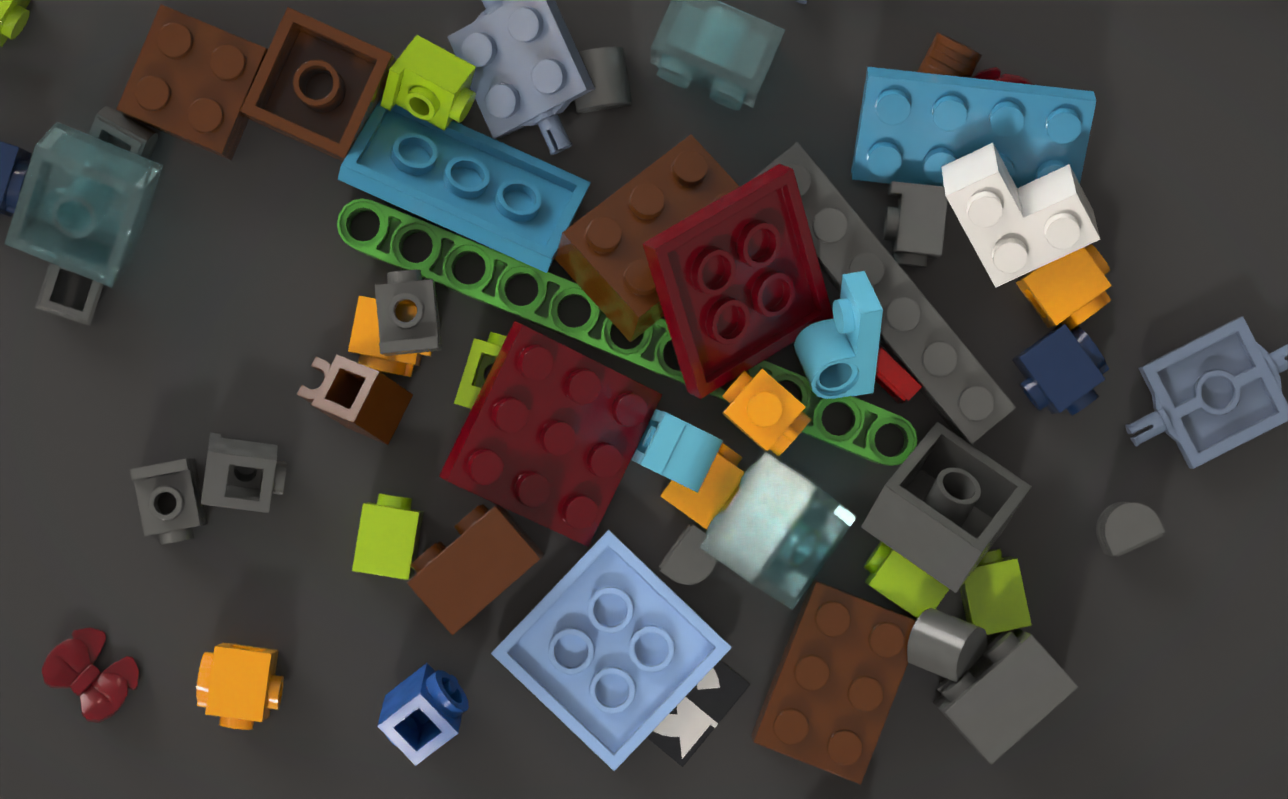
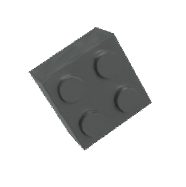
(945, 506)
(1004, 693)

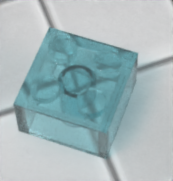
(716, 50)
(83, 204)
(777, 530)

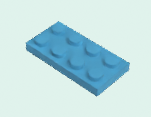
(927, 120)
(466, 183)

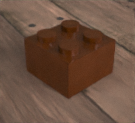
(192, 82)
(317, 84)
(475, 567)

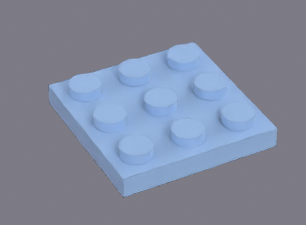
(611, 650)

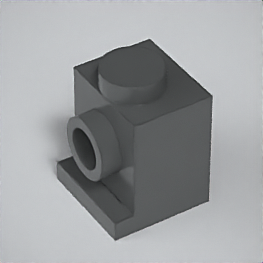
(915, 223)
(423, 331)
(182, 481)
(229, 488)

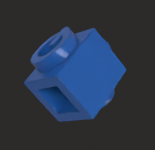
(423, 712)

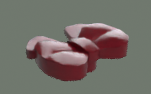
(72, 667)

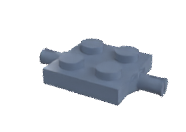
(523, 67)
(1214, 393)

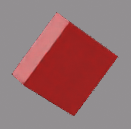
(894, 378)

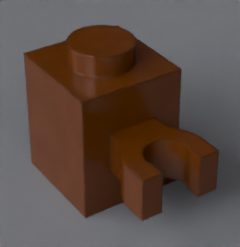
(358, 398)

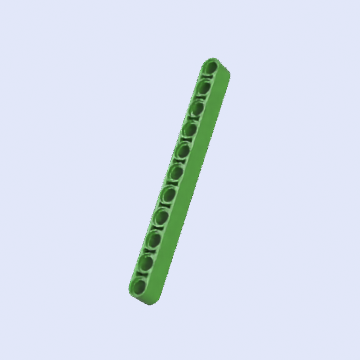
(596, 332)

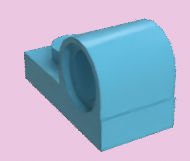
(843, 351)
(677, 450)

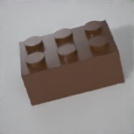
(606, 246)
(835, 682)

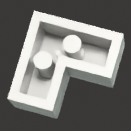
(1015, 226)

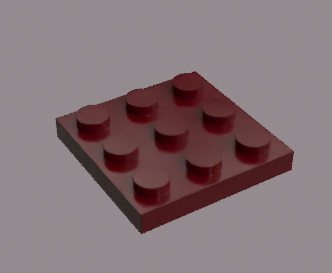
(738, 280)
(550, 434)

